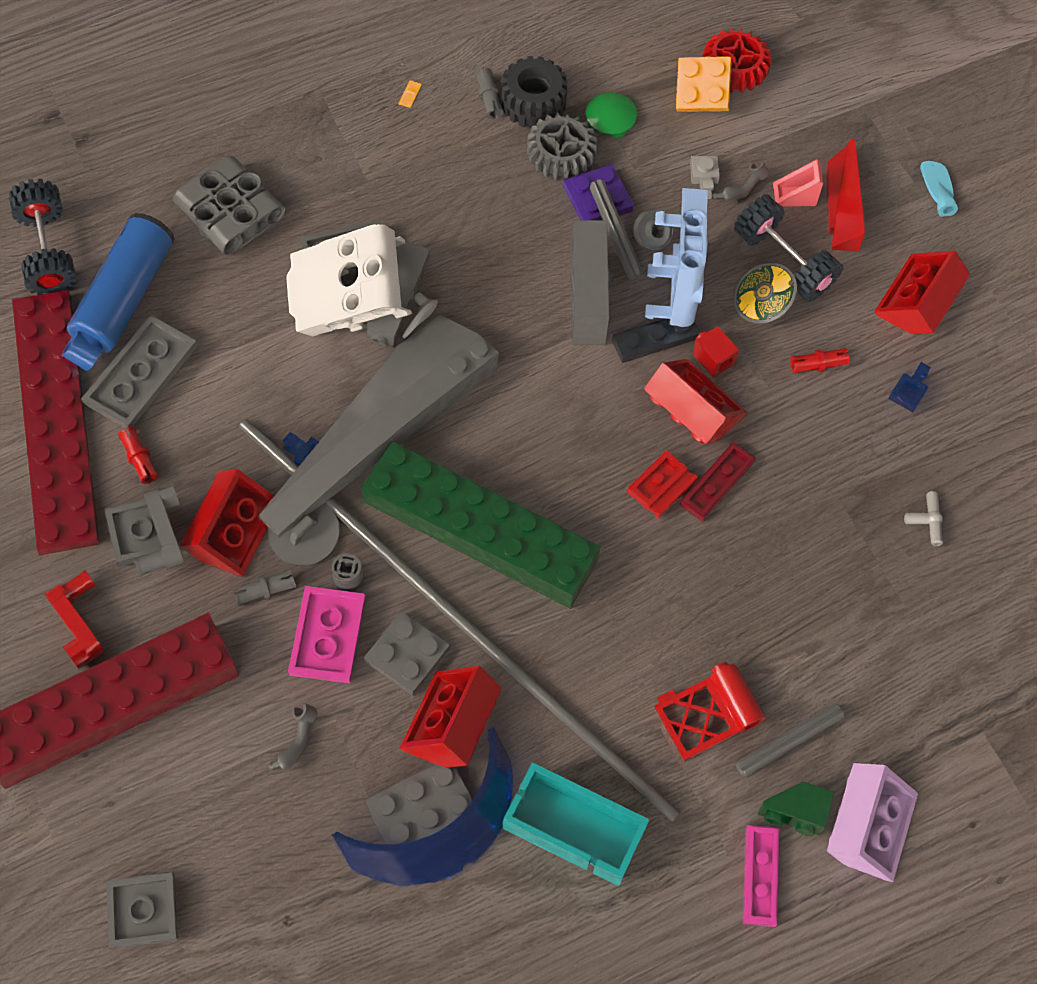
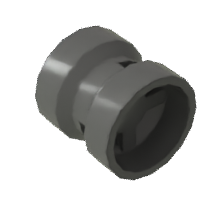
(349, 579)

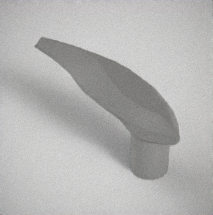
(425, 310)

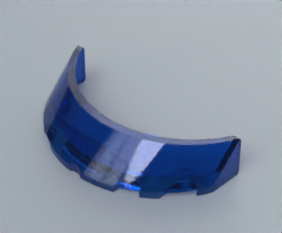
(450, 848)

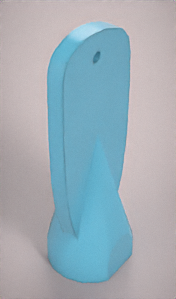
(940, 187)

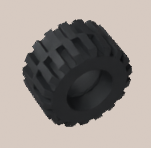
(533, 76)

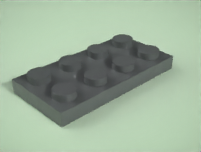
(139, 372)

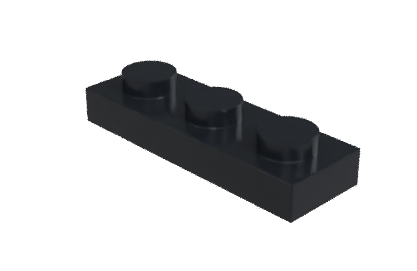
(652, 339)

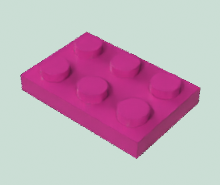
(327, 634)

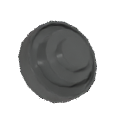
(651, 235)

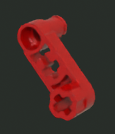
(85, 645)

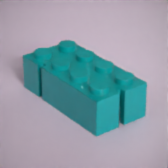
(575, 823)

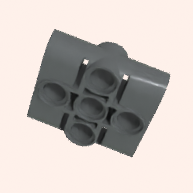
(224, 202)

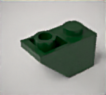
(800, 807)

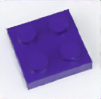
(582, 199)

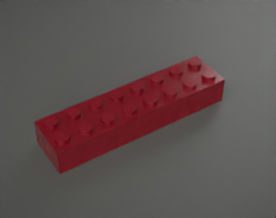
(111, 698)

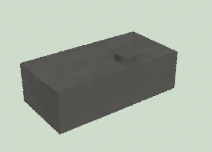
(589, 282)

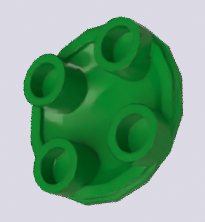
(611, 114)

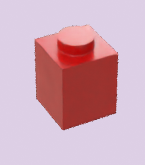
(715, 351)

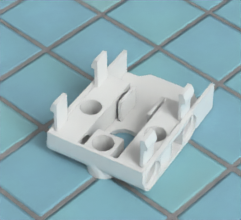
(316, 288)

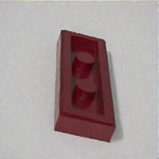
(717, 481)

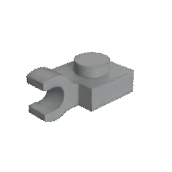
(704, 172)

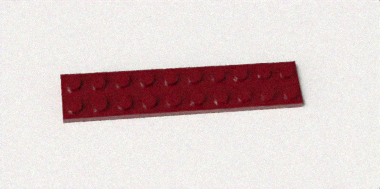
(54, 426)

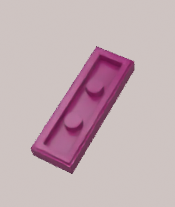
(761, 876)

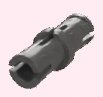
(489, 93)
(264, 587)

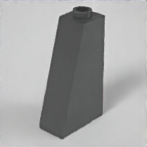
(411, 266)

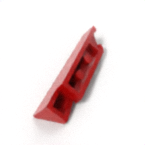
(845, 200)

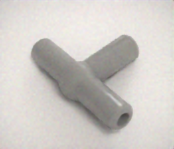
(933, 518)

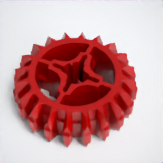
(751, 55)

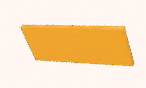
(410, 94)

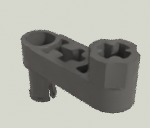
(160, 502)

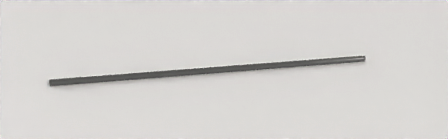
(475, 634)

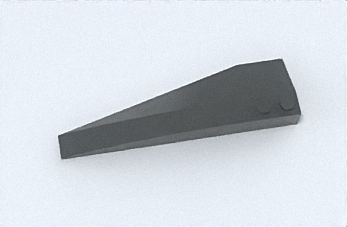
(401, 398)

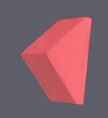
(800, 186)

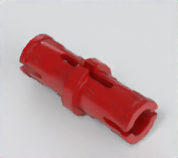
(819, 360)
(138, 455)

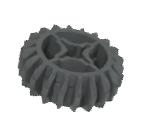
(547, 139)

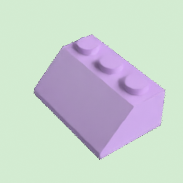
(873, 821)

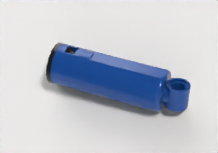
(117, 289)

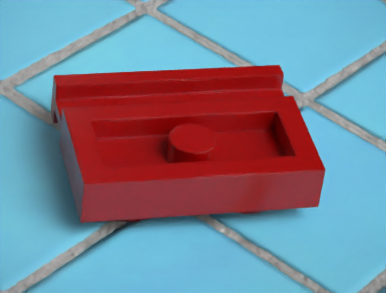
(662, 484)

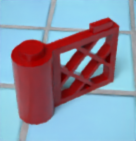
(732, 699)

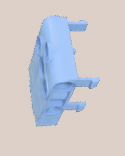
(686, 263)

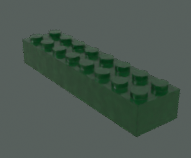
(481, 524)

